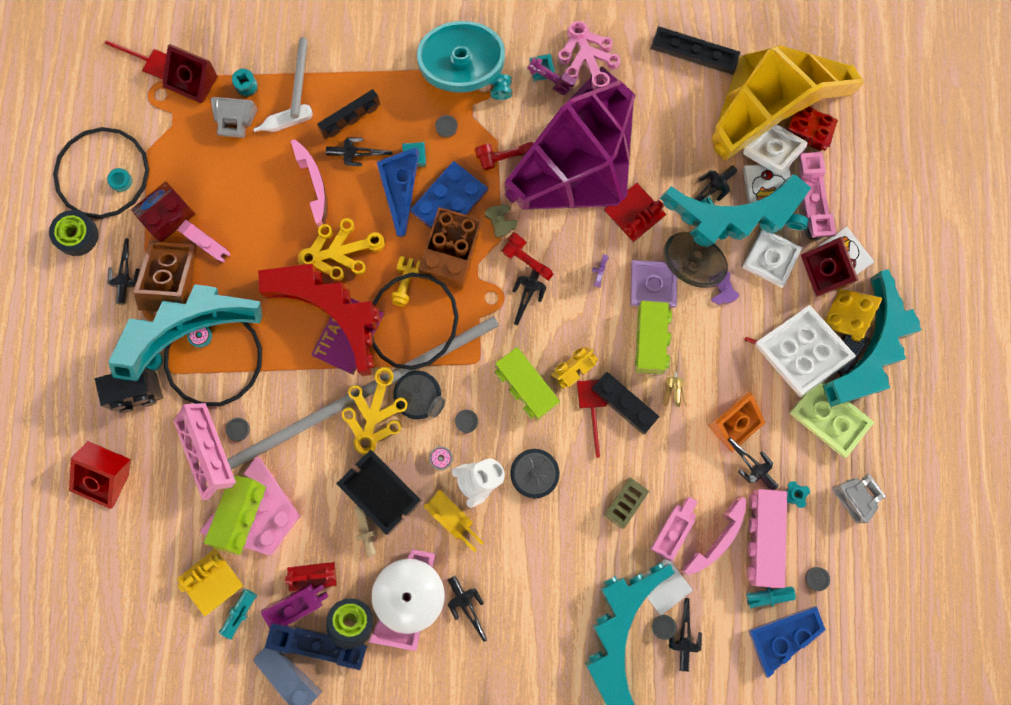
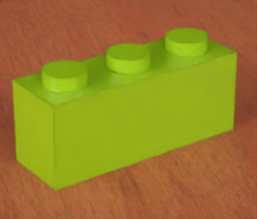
(652, 337)
(526, 384)
(235, 515)

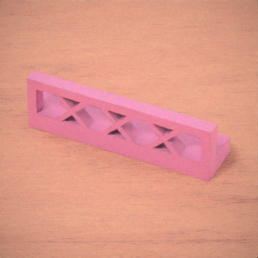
(204, 448)

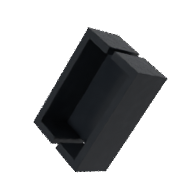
(379, 492)

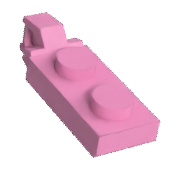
(675, 530)

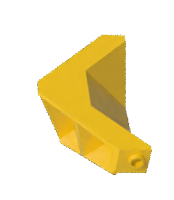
(772, 87)

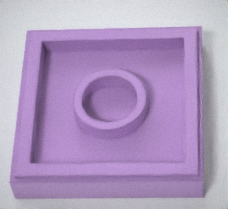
(652, 283)

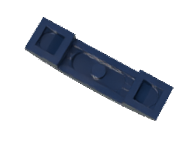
(312, 644)

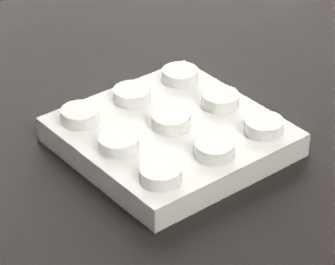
(805, 351)

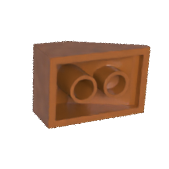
(165, 275)

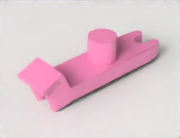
(203, 241)

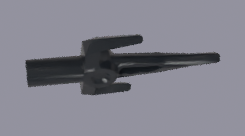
(350, 151)
(718, 182)
(122, 281)
(531, 285)
(758, 470)
(464, 599)
(685, 645)

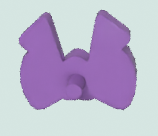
(600, 271)
(727, 293)

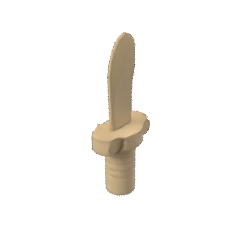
(366, 535)

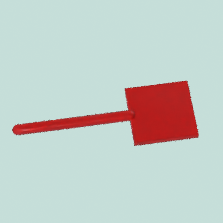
(155, 62)
(589, 399)

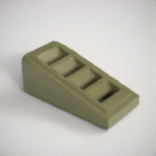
(621, 523)

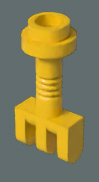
(400, 297)

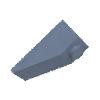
(287, 678)

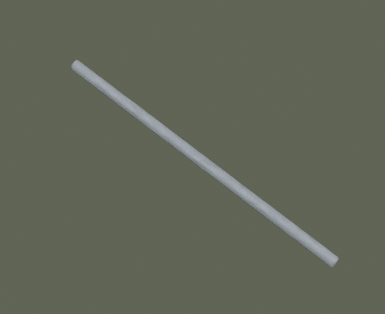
(344, 402)

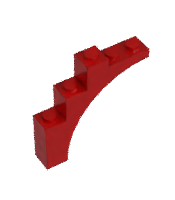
(303, 283)

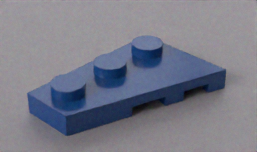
(784, 637)

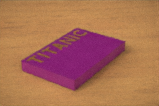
(335, 347)

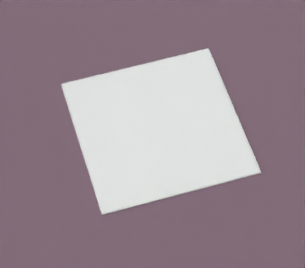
(669, 591)

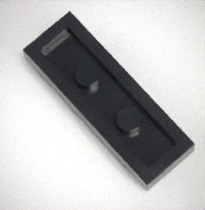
(349, 114)
(625, 403)

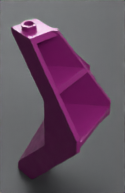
(579, 154)

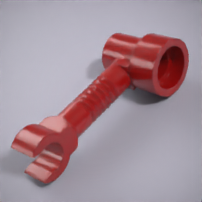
(488, 157)
(514, 248)

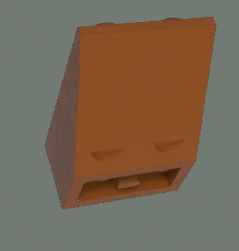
(450, 247)

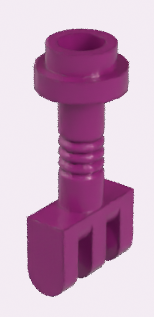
(562, 83)

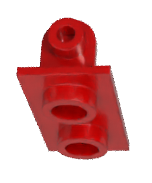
(313, 574)

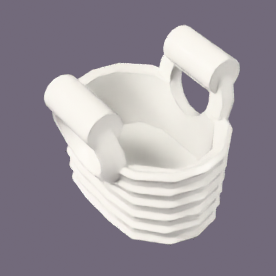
(478, 480)

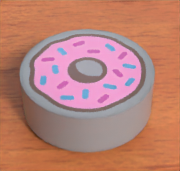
(441, 458)

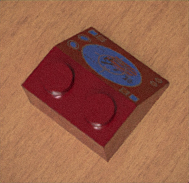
(162, 212)

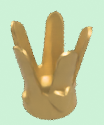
(675, 384)

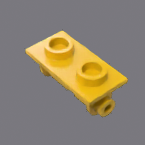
(567, 370)

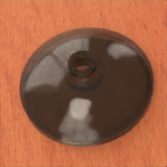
(694, 263)

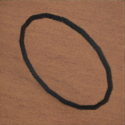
(66, 147)
(455, 322)
(259, 365)

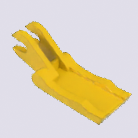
(451, 517)

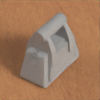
(233, 112)
(858, 499)

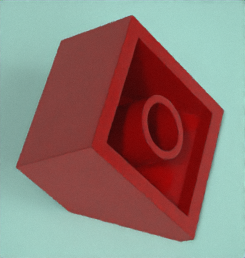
(98, 474)

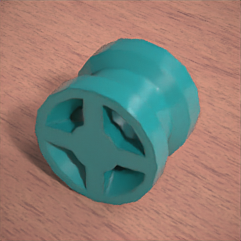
(247, 87)
(501, 87)

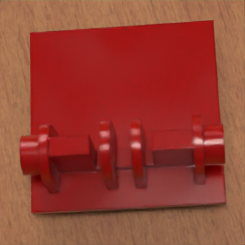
(814, 126)
(636, 212)

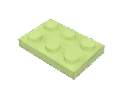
(836, 426)

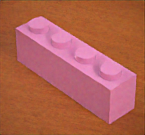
(767, 538)

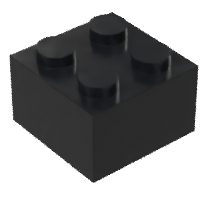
(125, 394)

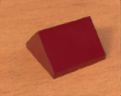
(188, 74)
(829, 267)

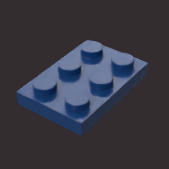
(452, 191)

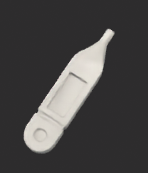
(283, 119)

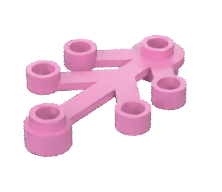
(579, 33)

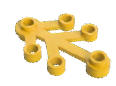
(338, 251)
(373, 415)

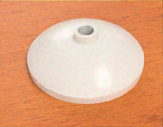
(422, 584)

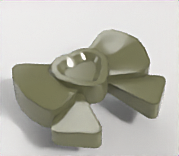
(501, 226)

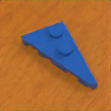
(398, 182)

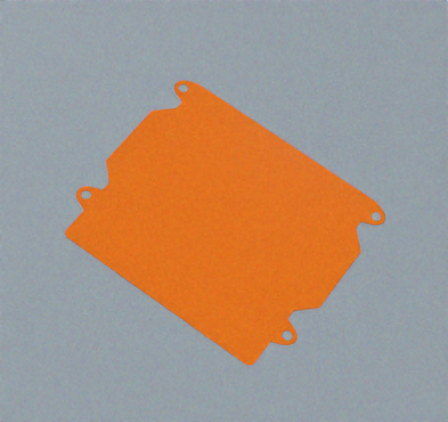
(259, 209)

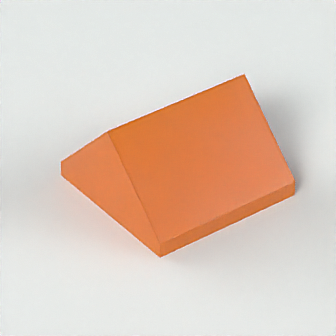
(738, 421)

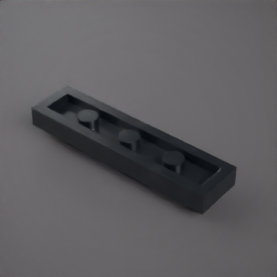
(695, 50)

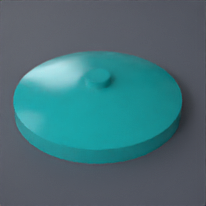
(461, 56)

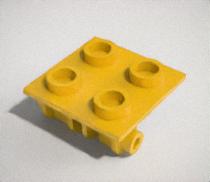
(852, 313)
(209, 582)

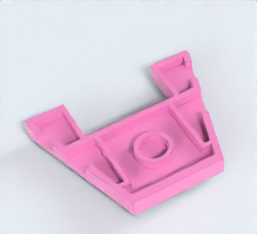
(274, 516)

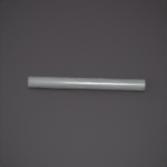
(298, 80)

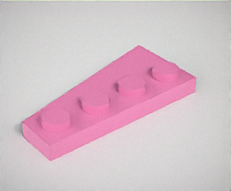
(388, 637)

